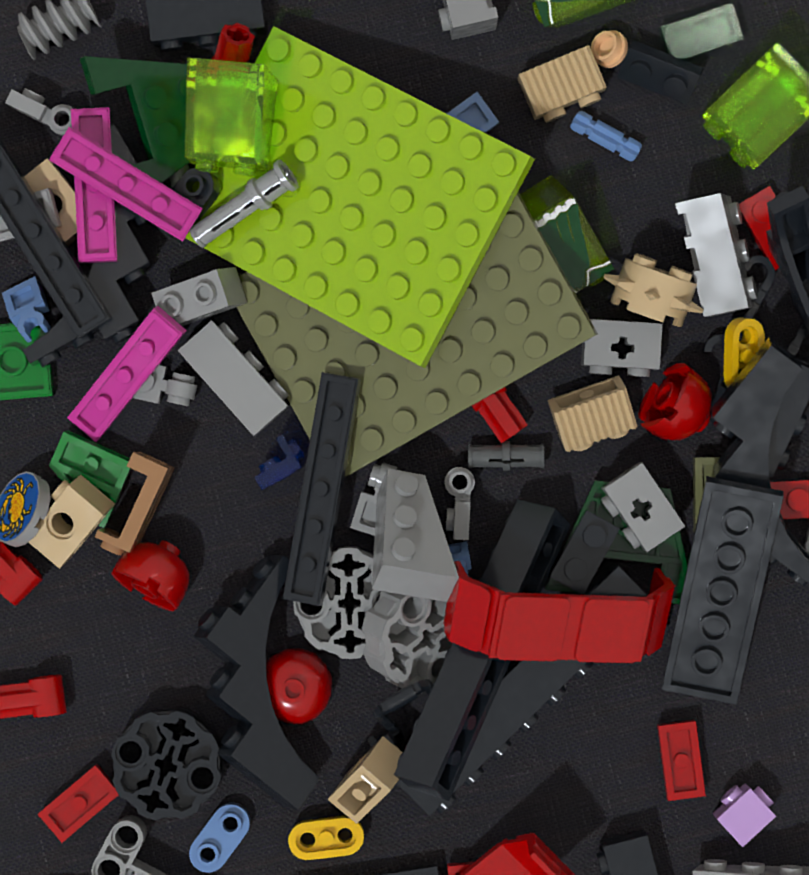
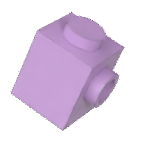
(744, 812)

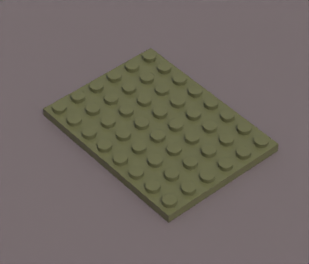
(506, 326)

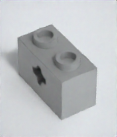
(201, 296)
(642, 337)
(661, 517)

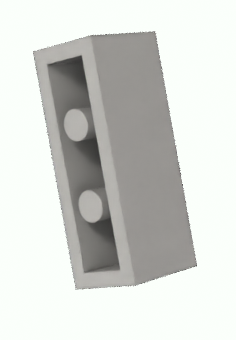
(235, 376)

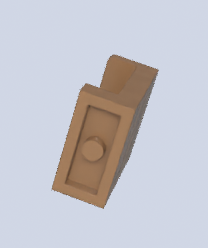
(157, 478)

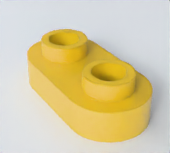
(737, 352)
(327, 841)

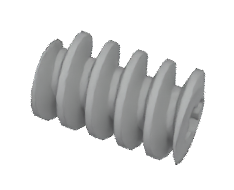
(55, 23)

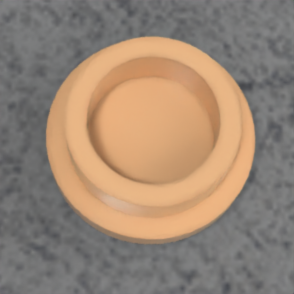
(609, 48)

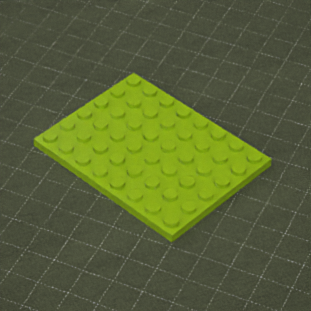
(386, 202)

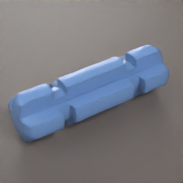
(606, 136)

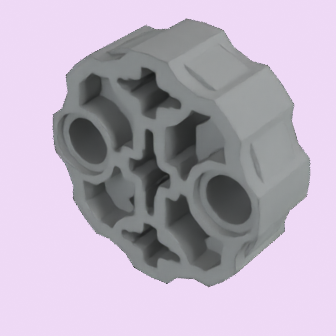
(318, 624)
(416, 639)

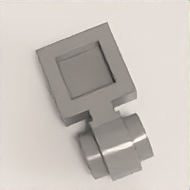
(32, 105)
(179, 388)
(365, 512)
(459, 517)

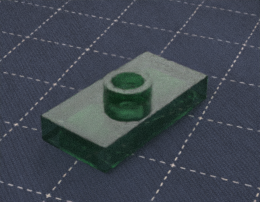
(702, 32)

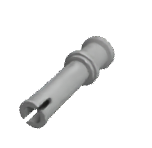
(258, 195)

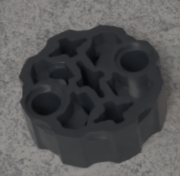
(145, 733)

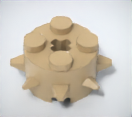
(654, 290)

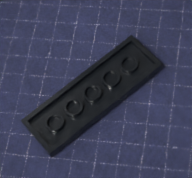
(722, 589)

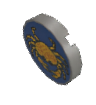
(21, 507)

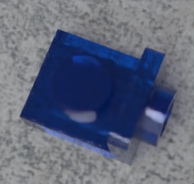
(275, 469)

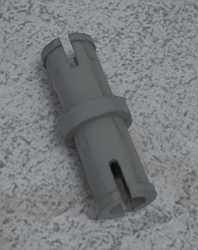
(506, 455)

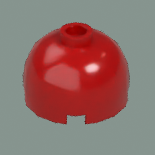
(678, 406)
(155, 573)
(298, 685)

